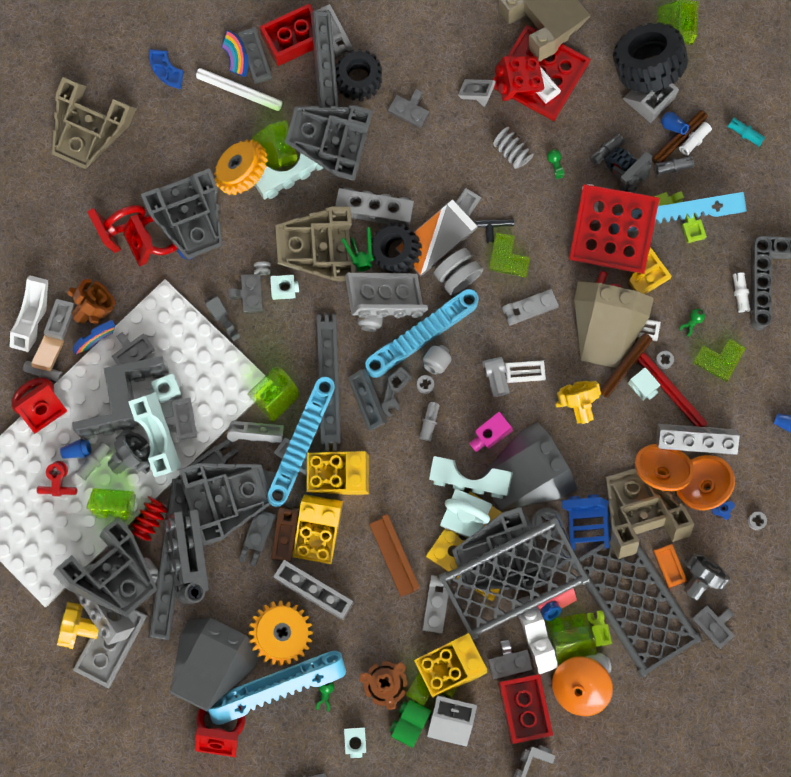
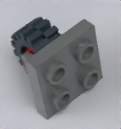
(628, 168)

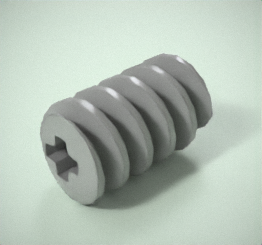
(512, 149)

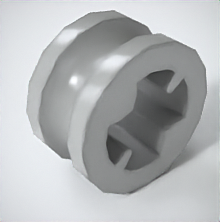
(262, 268)
(659, 358)
(420, 381)
(753, 524)

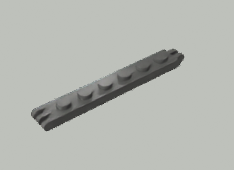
(329, 368)

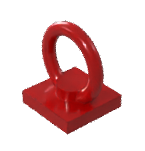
(107, 229)
(140, 240)
(39, 406)
(217, 740)

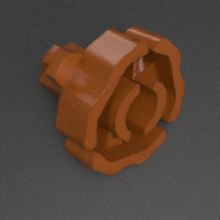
(91, 302)
(392, 677)

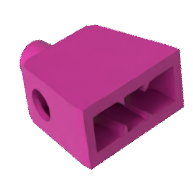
(498, 426)

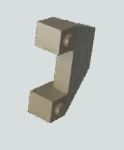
(552, 17)
(83, 131)
(640, 508)

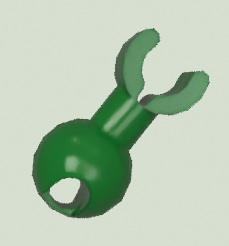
(554, 157)
(694, 318)
(325, 691)

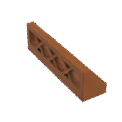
(394, 556)

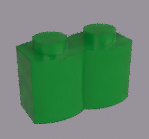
(410, 723)

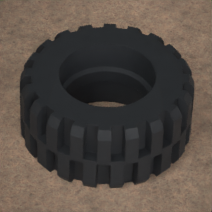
(654, 72)

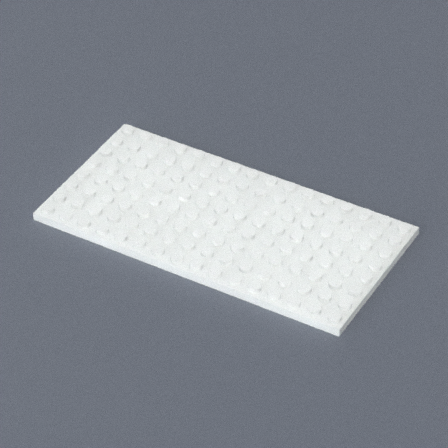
(46, 529)

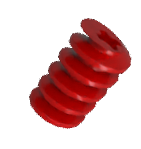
(149, 519)

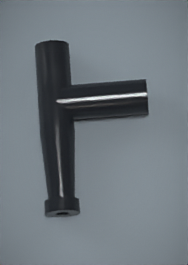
(489, 224)

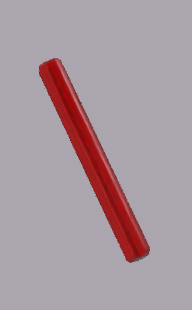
(674, 394)

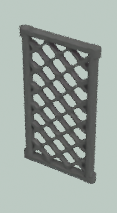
(486, 557)
(643, 670)

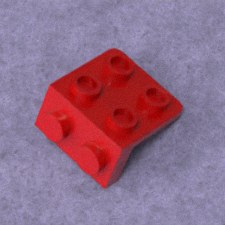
(518, 75)

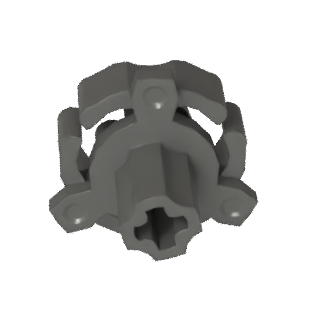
(129, 453)
(704, 575)

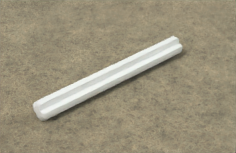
(239, 89)

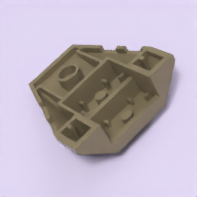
(315, 243)
(608, 321)

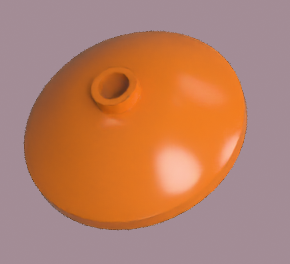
(664, 468)
(708, 472)
(587, 676)

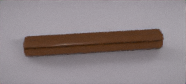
(678, 138)
(626, 365)

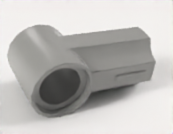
(496, 375)

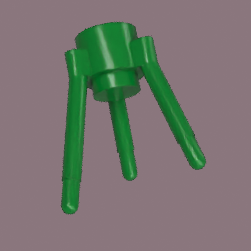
(361, 259)

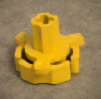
(580, 398)
(74, 624)

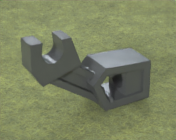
(219, 313)
(389, 400)

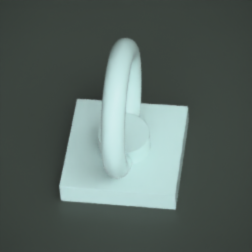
(465, 514)

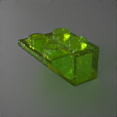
(682, 16)
(273, 140)
(274, 393)
(111, 503)
(571, 637)

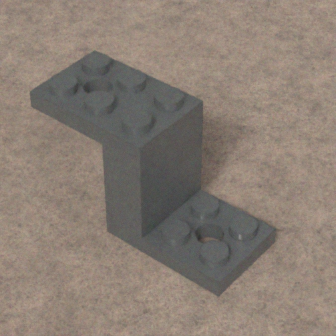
(120, 392)

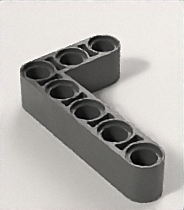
(765, 275)

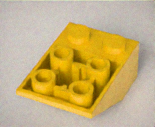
(338, 473)
(317, 528)
(451, 665)

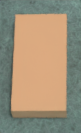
(47, 353)

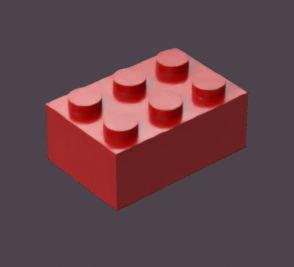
(289, 35)
(525, 709)

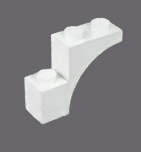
(33, 309)
(538, 642)

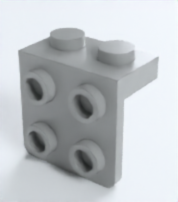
(541, 753)

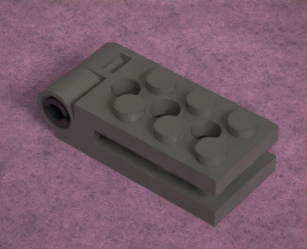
(186, 556)

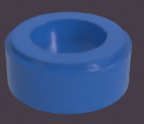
(550, 611)

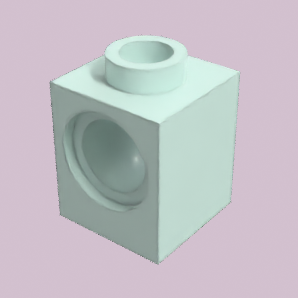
(278, 281)
(170, 381)
(644, 384)
(349, 734)

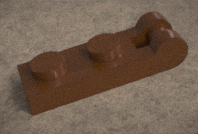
(285, 534)

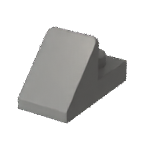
(477, 90)

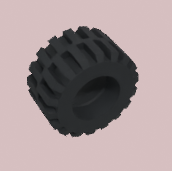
(362, 88)
(383, 241)

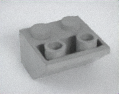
(652, 103)
(452, 721)

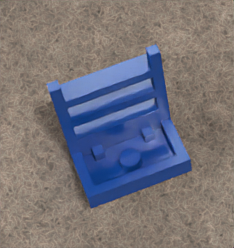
(587, 508)

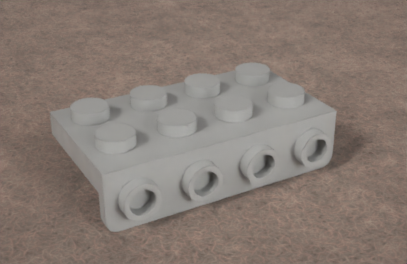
(384, 294)

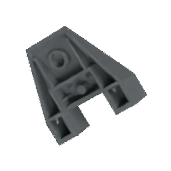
(116, 580)

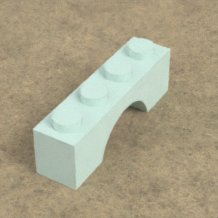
(274, 181)
(149, 414)
(446, 471)

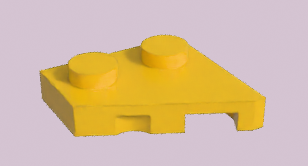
(654, 275)

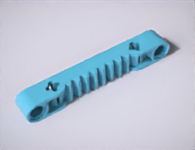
(729, 203)
(423, 333)
(301, 441)
(327, 669)

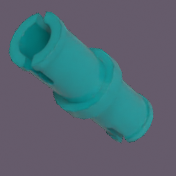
(746, 131)

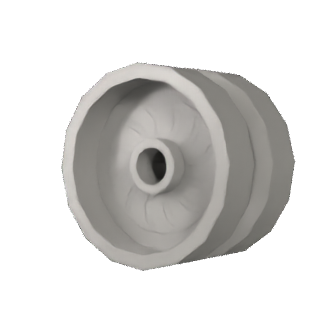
(458, 271)

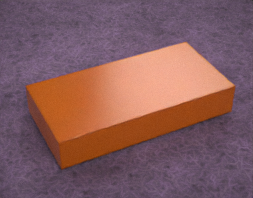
(670, 565)

